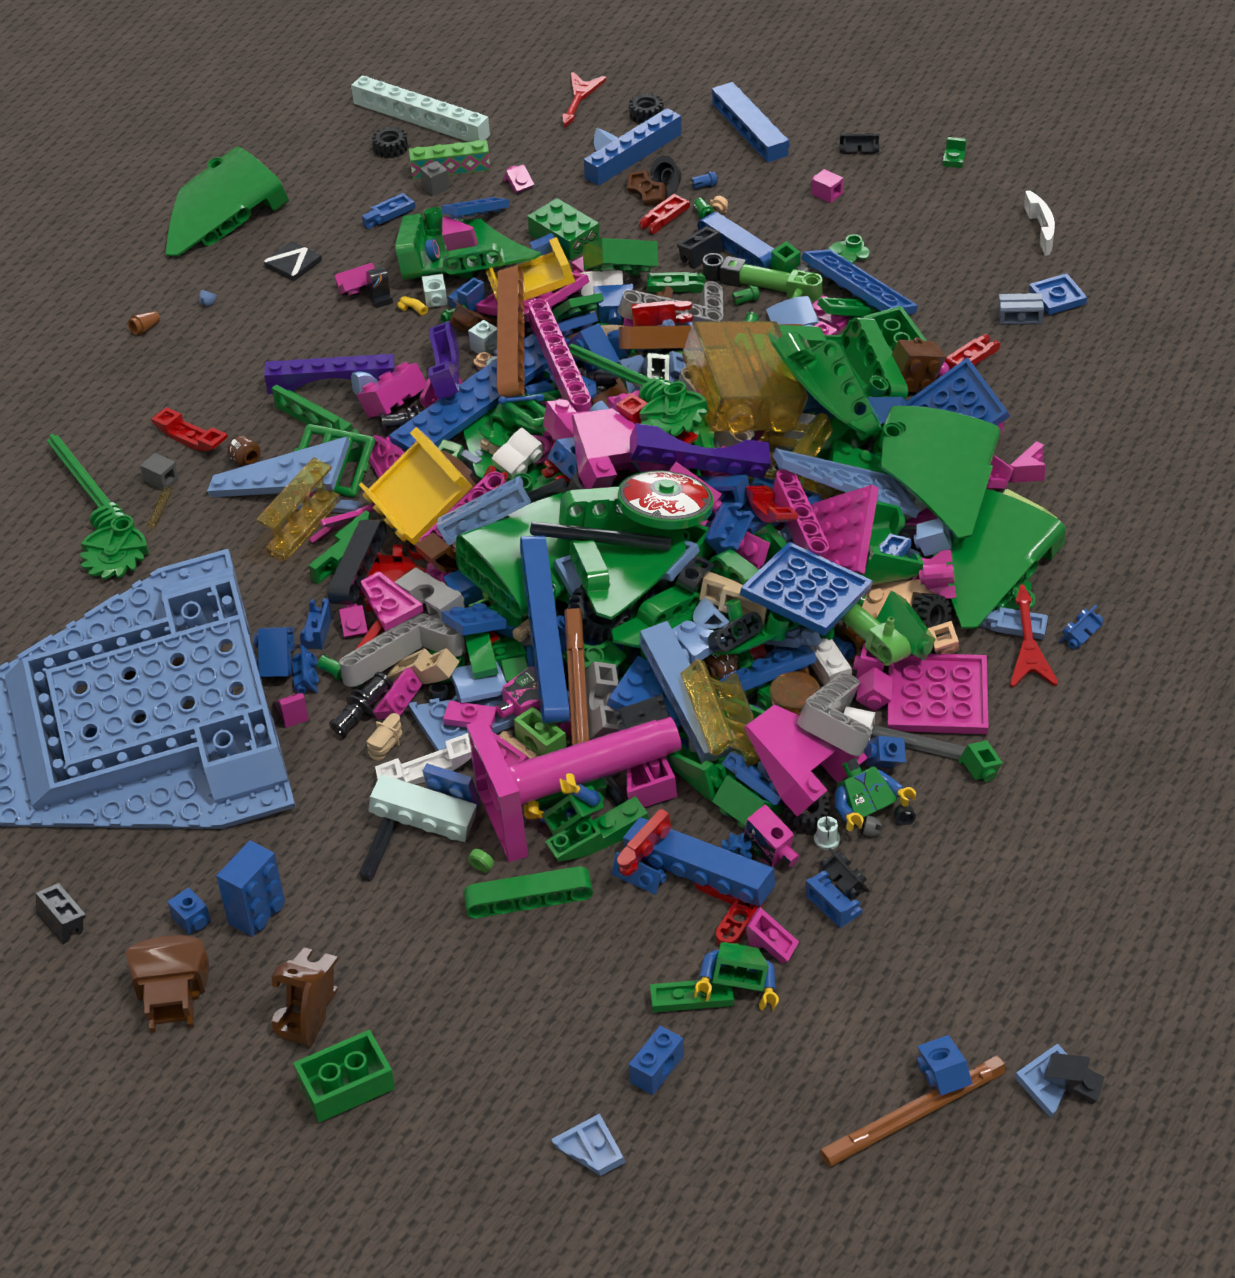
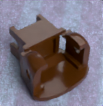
(162, 977)
(309, 987)

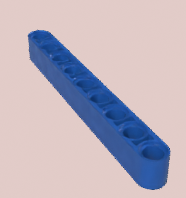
(544, 630)

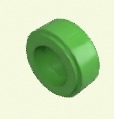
(480, 860)

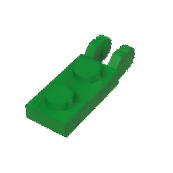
(677, 281)

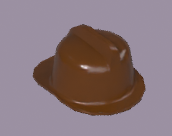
(466, 319)

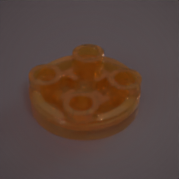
(792, 690)

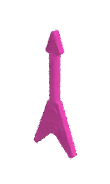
(336, 522)

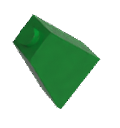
(907, 624)

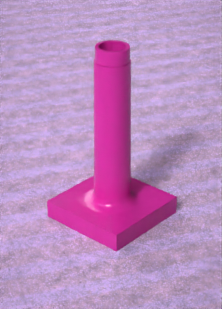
(508, 787)

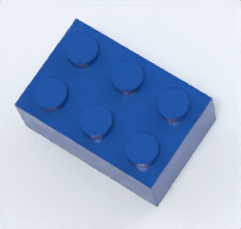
(251, 888)

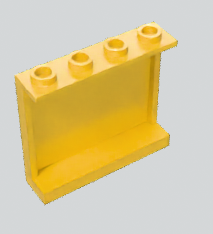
(541, 274)
(417, 489)

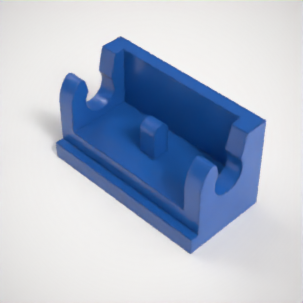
(728, 528)
(316, 626)
(831, 900)

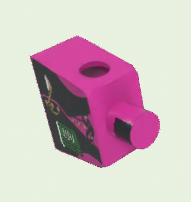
(520, 694)
(770, 838)

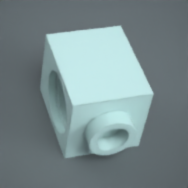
(434, 290)
(483, 337)

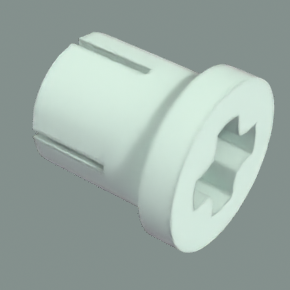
(821, 836)

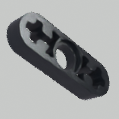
(727, 632)

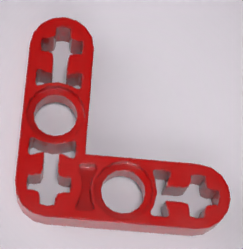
(738, 907)

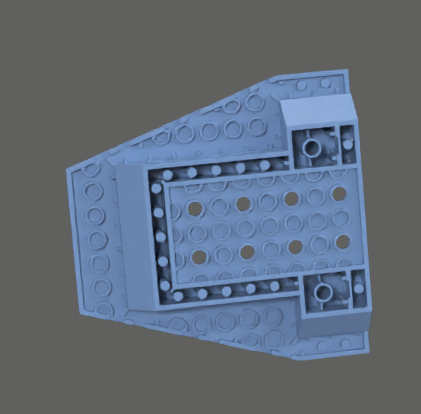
(178, 765)

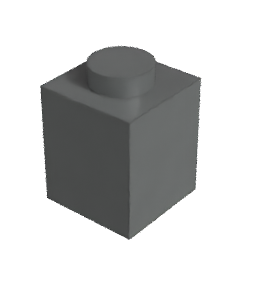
(434, 178)
(159, 471)

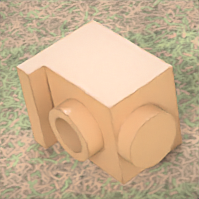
(947, 643)

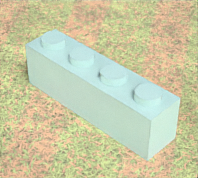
(422, 808)

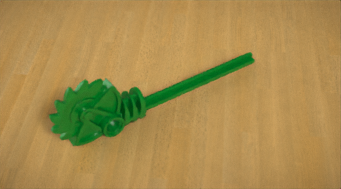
(668, 402)
(116, 541)

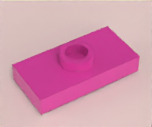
(464, 713)

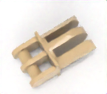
(384, 737)

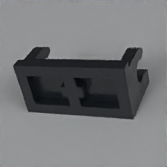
(699, 245)
(642, 712)
(59, 912)

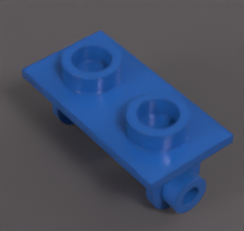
(1075, 633)
(305, 671)
(644, 877)

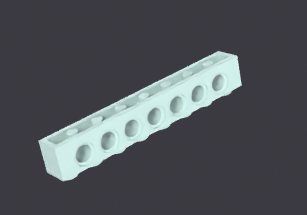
(420, 109)

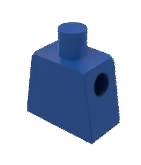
(608, 308)

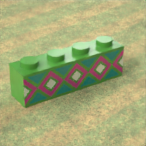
(455, 157)

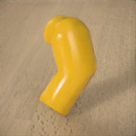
(415, 304)

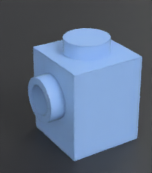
(932, 537)

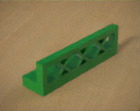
(306, 410)

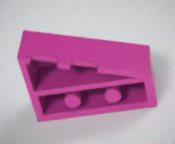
(391, 389)
(651, 782)

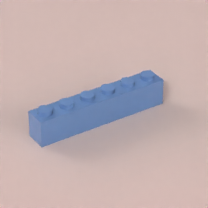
(668, 661)

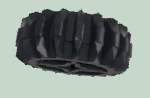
(594, 625)

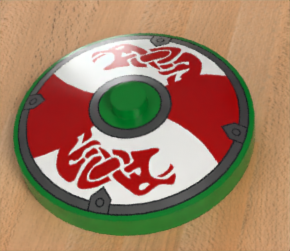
(665, 499)

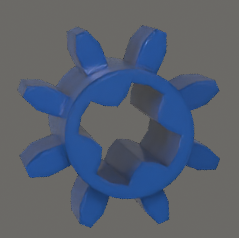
(739, 842)

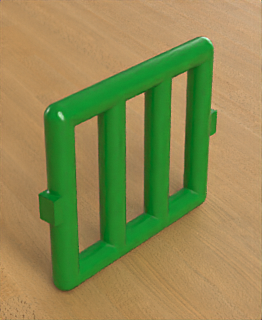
(517, 413)
(363, 465)

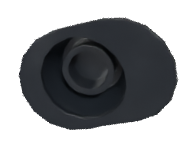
(668, 172)

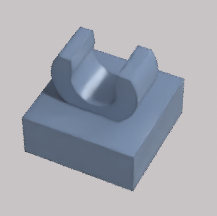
(468, 457)

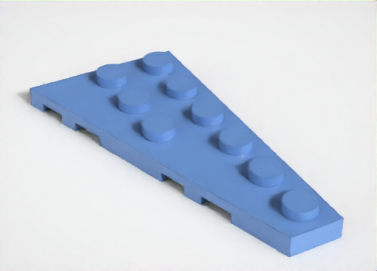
(276, 473)
(847, 478)
(430, 719)

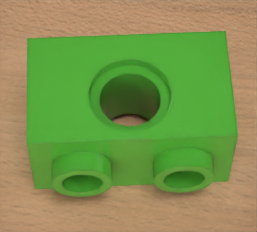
(536, 735)

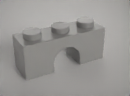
(430, 591)
(600, 684)

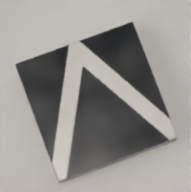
(292, 261)

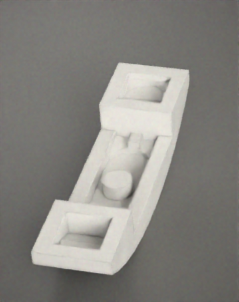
(1037, 208)
(449, 758)

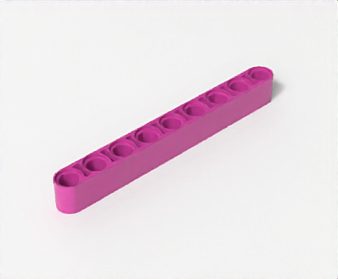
(558, 355)

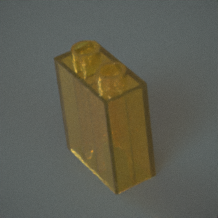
(743, 377)

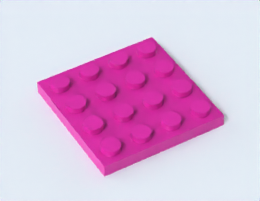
(490, 304)
(848, 526)
(939, 694)

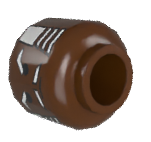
(243, 451)
(721, 665)

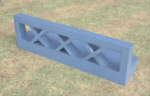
(484, 510)

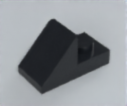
(1073, 1076)

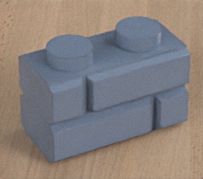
(1020, 308)

